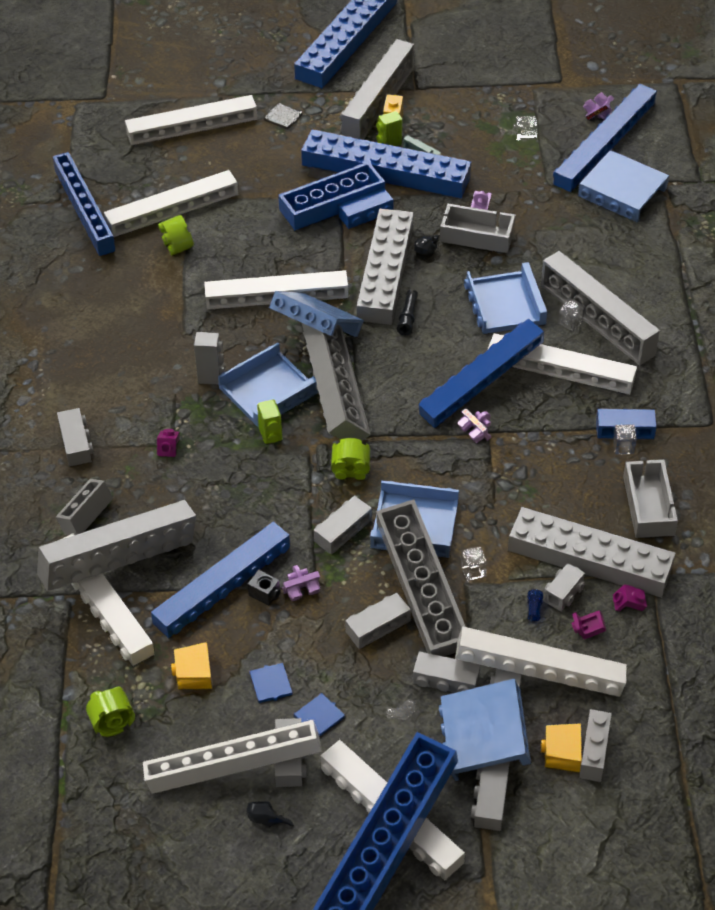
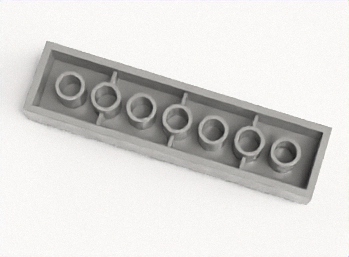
(385, 80)
(385, 266)
(602, 310)
(336, 383)
(115, 545)
(592, 551)
(421, 577)

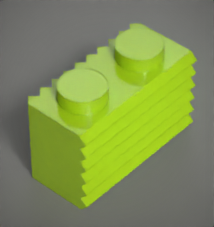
(390, 129)
(269, 421)

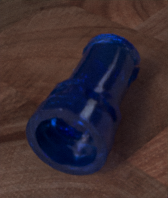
(535, 600)

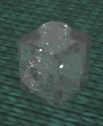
(525, 128)
(571, 314)
(624, 439)
(473, 563)

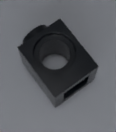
(264, 588)

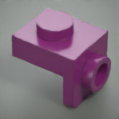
(167, 442)
(629, 597)
(589, 625)

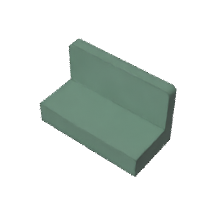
(414, 144)

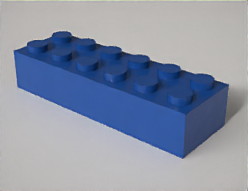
(322, 197)

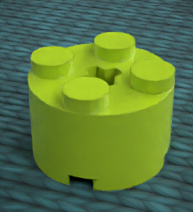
(176, 235)
(350, 459)
(110, 711)

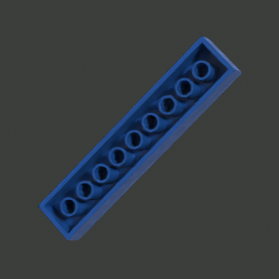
(340, 40)
(393, 163)
(390, 827)

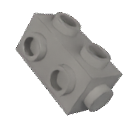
(564, 587)

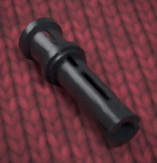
(407, 317)

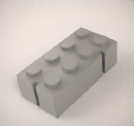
(477, 228)
(650, 499)

